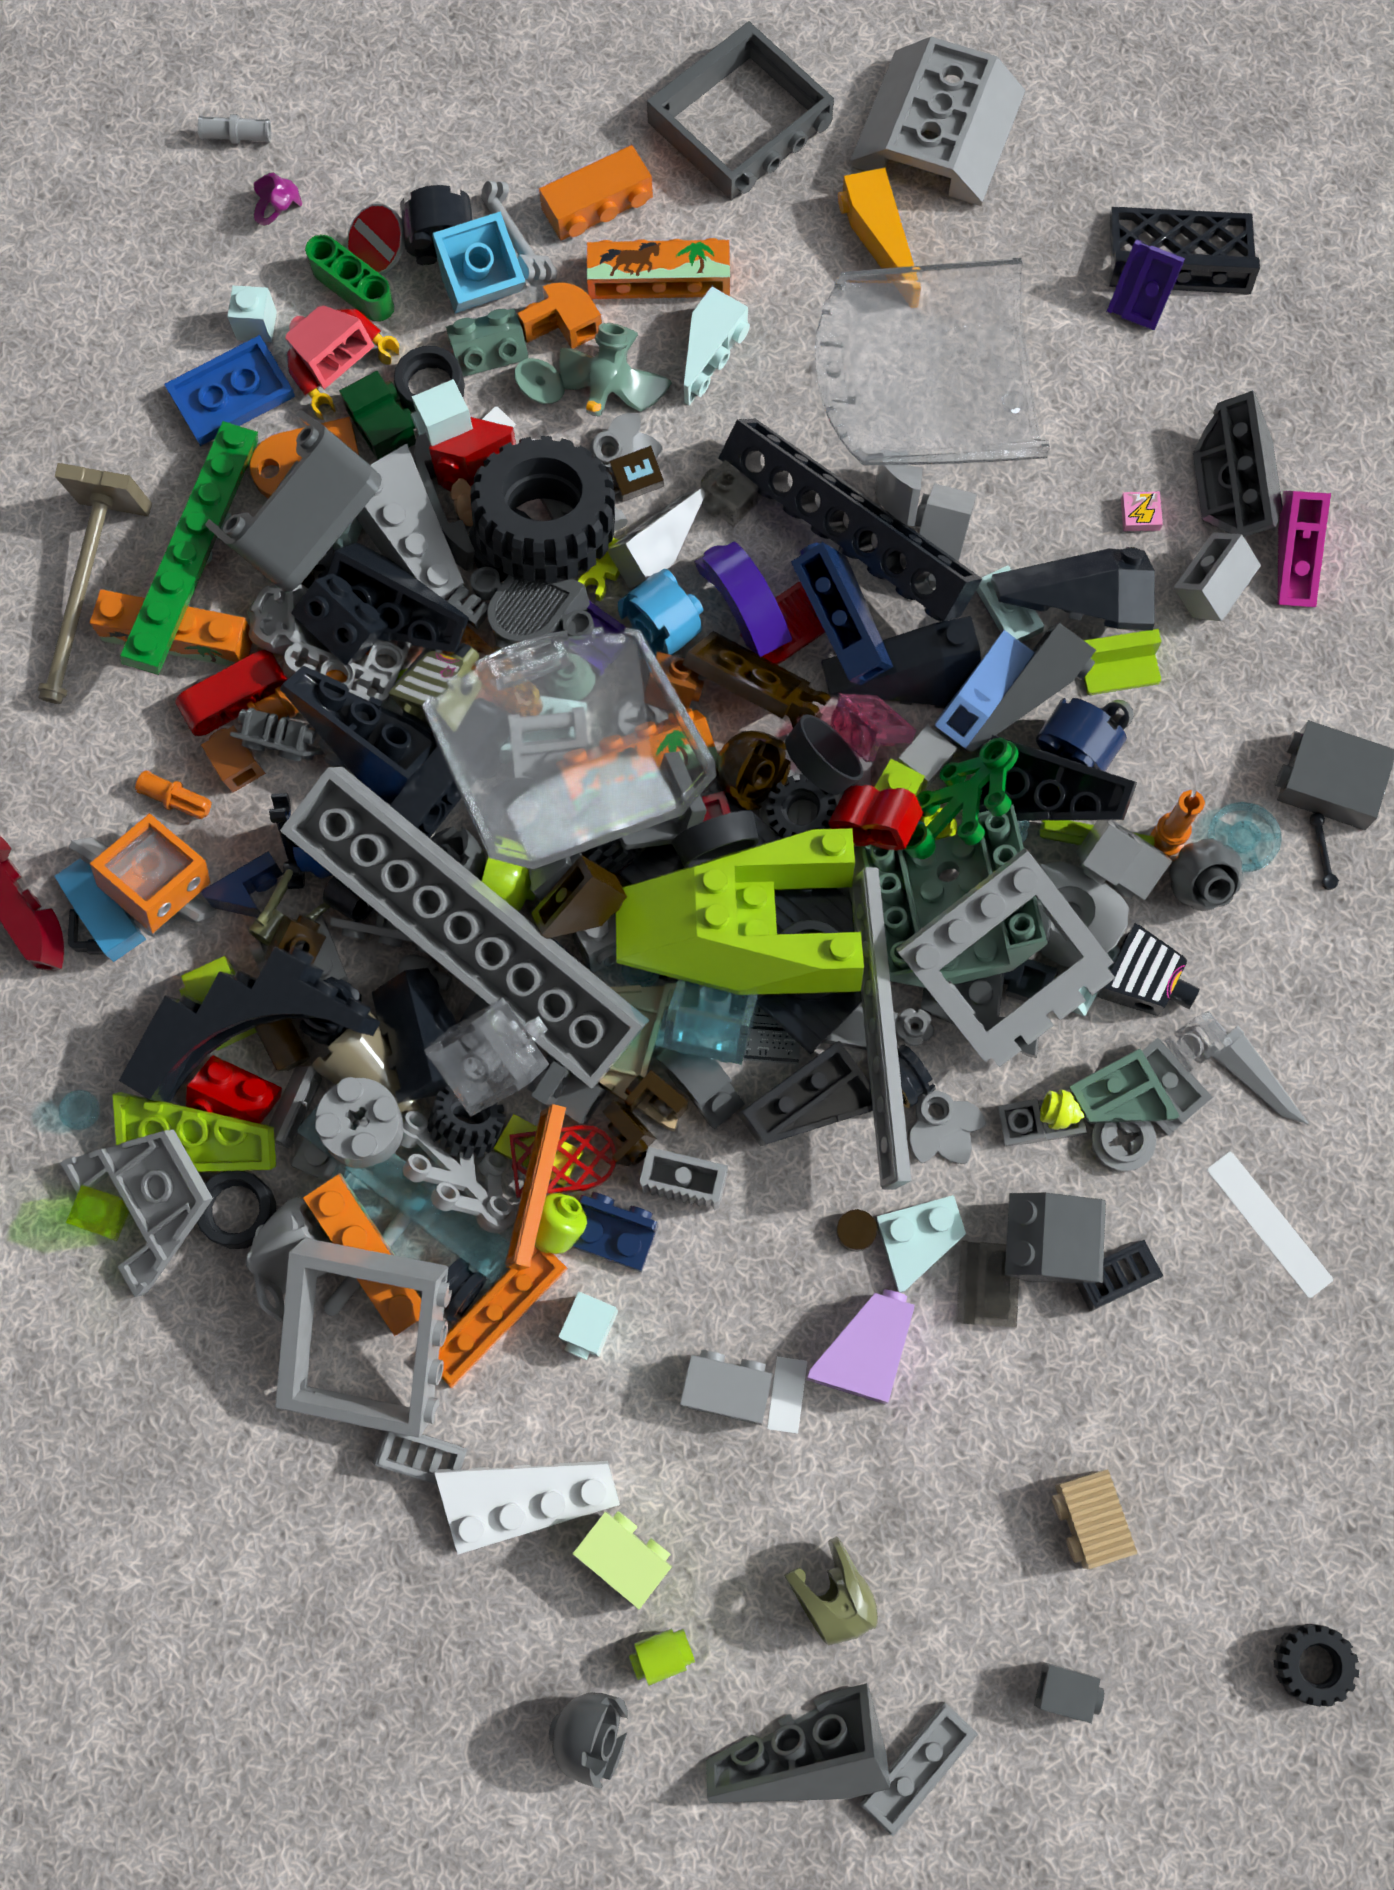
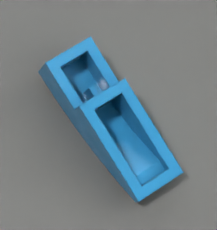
(101, 915)

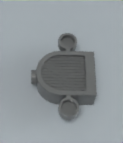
(531, 609)

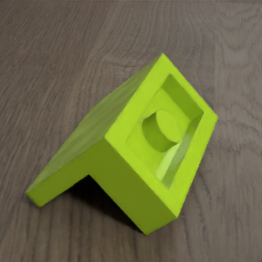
(1124, 662)

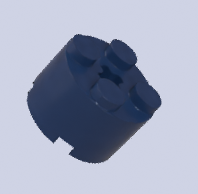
(1081, 734)

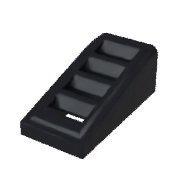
(1091, 1293)

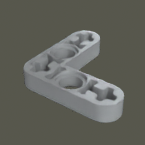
(368, 676)

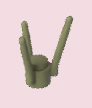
(269, 920)

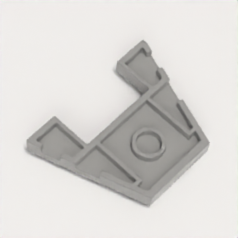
(159, 1191)

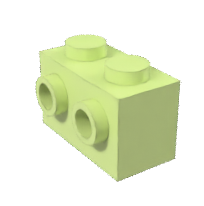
(623, 1558)

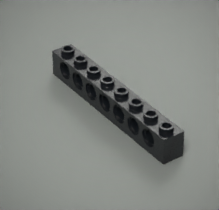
(953, 580)

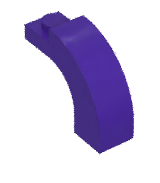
(747, 596)

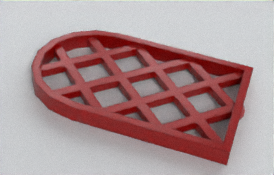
(575, 1186)

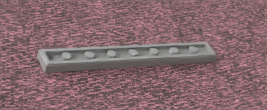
(880, 1033)

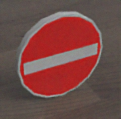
(377, 237)

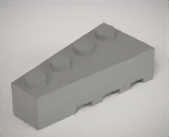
(406, 525)

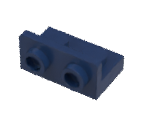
(615, 1232)

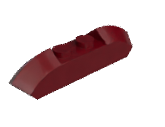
(32, 930)

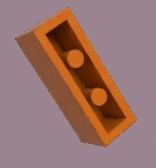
(596, 193)

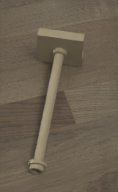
(101, 491)

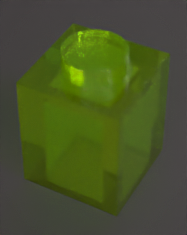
(98, 1213)

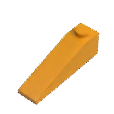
(875, 217)

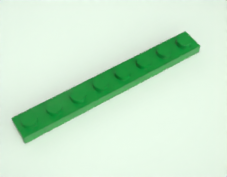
(189, 549)

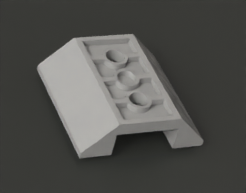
(967, 115)

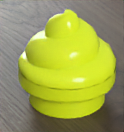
(1060, 1110)

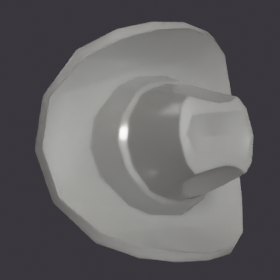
(1095, 904)

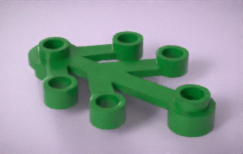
(993, 763)

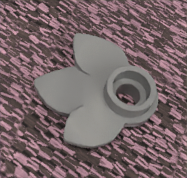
(624, 437)
(946, 1134)

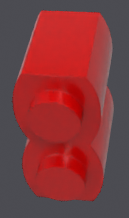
(877, 816)

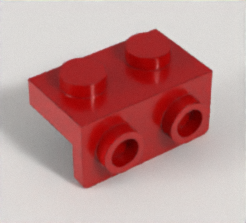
(231, 1092)

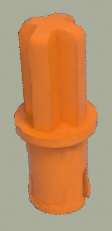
(172, 795)

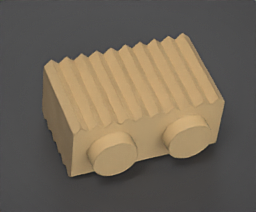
(1094, 1520)

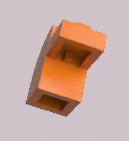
(562, 308)

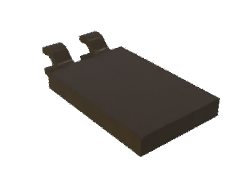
(754, 678)

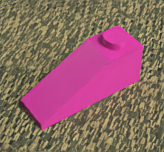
(1301, 546)

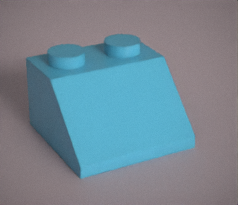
(478, 262)

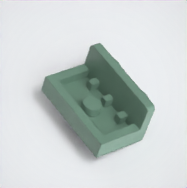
(487, 341)

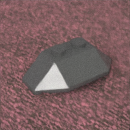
(1238, 469)

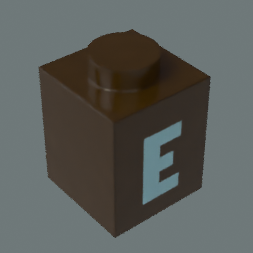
(636, 474)

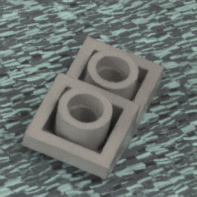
(1023, 1125)

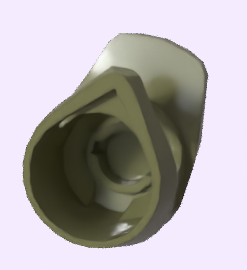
(847, 1606)

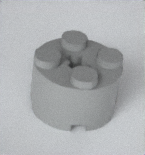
(354, 1100)

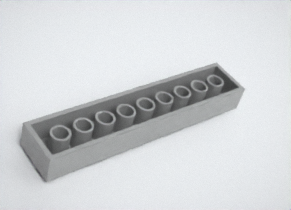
(463, 923)

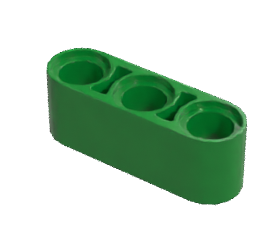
(342, 265)

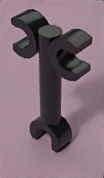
(280, 815)

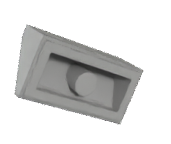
(294, 1104)

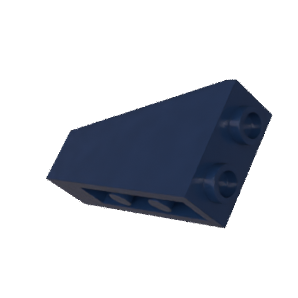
(842, 611)

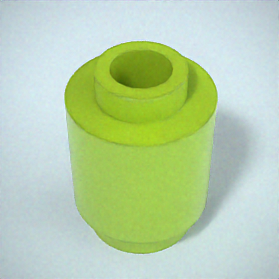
(661, 1656)

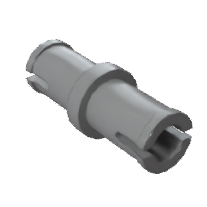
(234, 129)

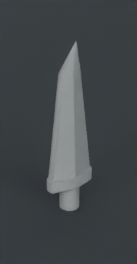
(1251, 1070)

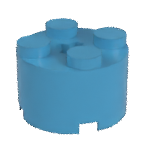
(662, 612)

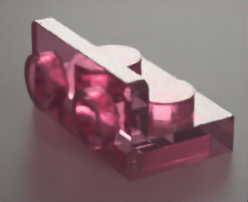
(867, 723)

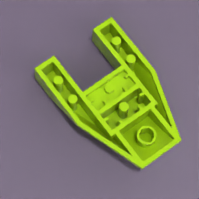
(720, 920)

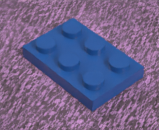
(230, 389)

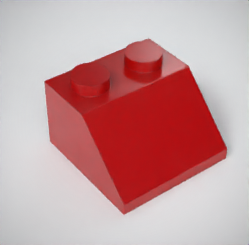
(467, 452)

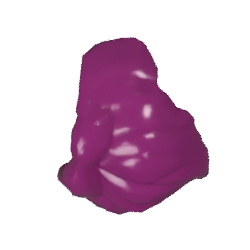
(278, 192)

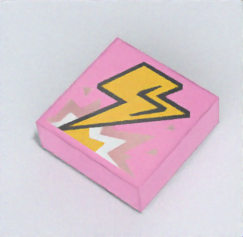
(1141, 511)

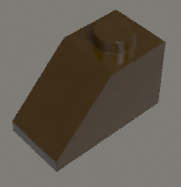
(579, 900)

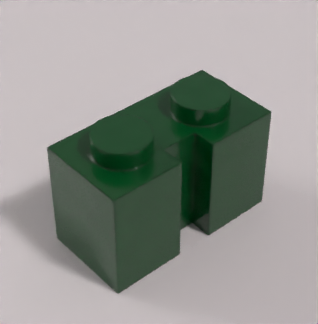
(377, 416)

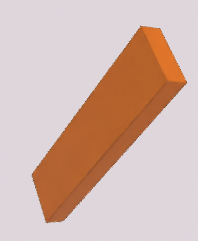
(535, 1187)
(496, 1314)

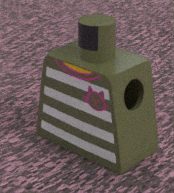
(430, 678)

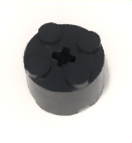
(428, 212)

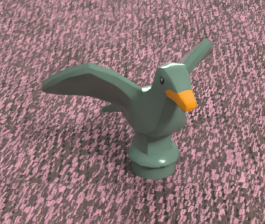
(610, 372)

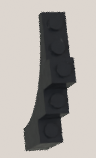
(189, 1029)

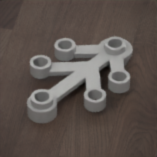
(488, 1205)

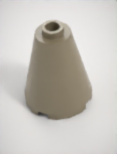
(362, 1057)

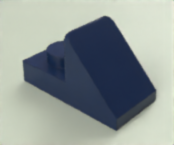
(234, 890)

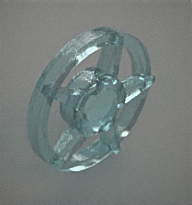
(1246, 836)

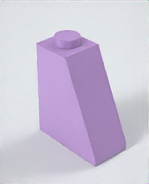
(868, 1349)

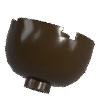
(751, 767)

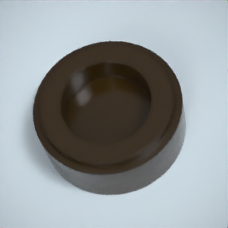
(856, 1230)

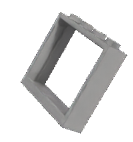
(297, 1333)

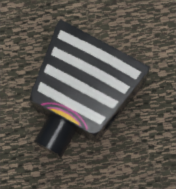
(1148, 975)

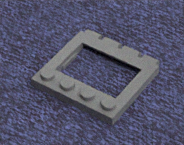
(973, 918)

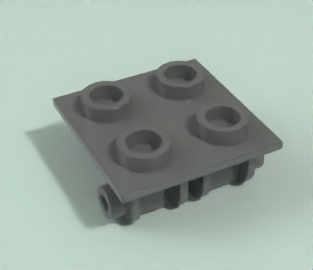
(290, 738)

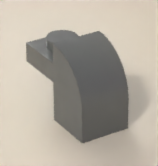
(703, 1083)
(563, 1088)

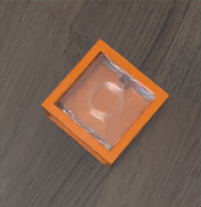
(150, 873)

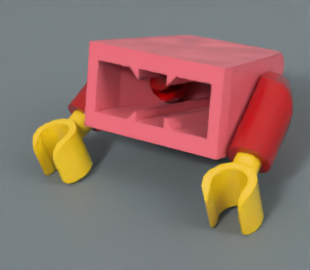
(328, 345)

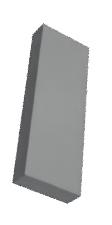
(920, 1768)

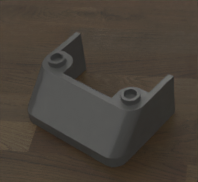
(305, 510)

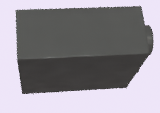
(1335, 774)

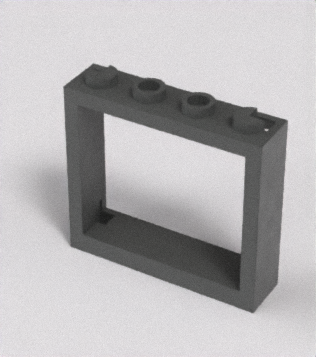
(710, 70)

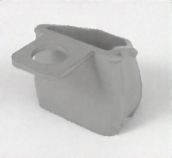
(274, 625)
(272, 1246)

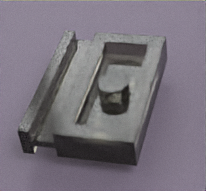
(984, 1290)

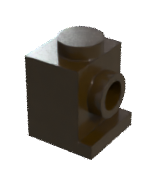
(292, 931)

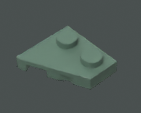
(1124, 1093)

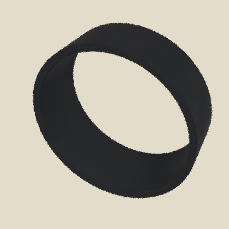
(838, 766)
(716, 838)

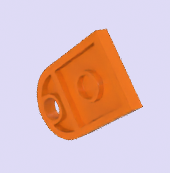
(281, 452)

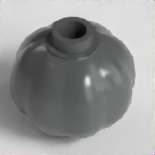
(1206, 874)

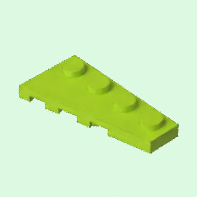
(209, 1138)

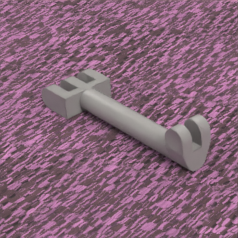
(532, 265)

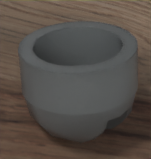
(1113, 707)

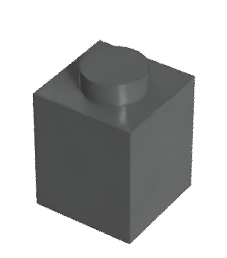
(1069, 1693)

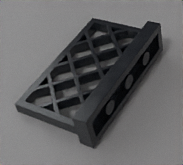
(1199, 272)

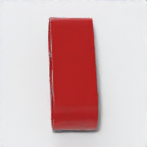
(225, 694)

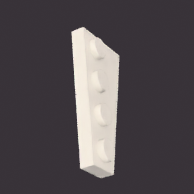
(504, 1503)

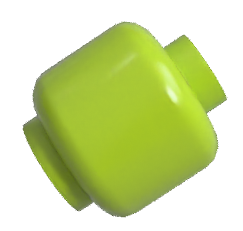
(560, 1223)

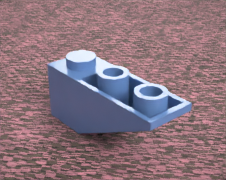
(984, 689)

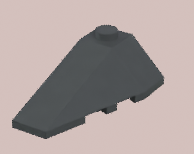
(1054, 665)
(816, 1757)

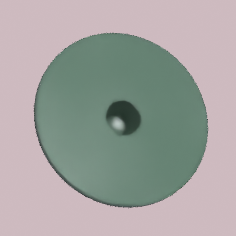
(539, 381)

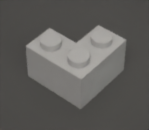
(945, 518)
(1121, 858)

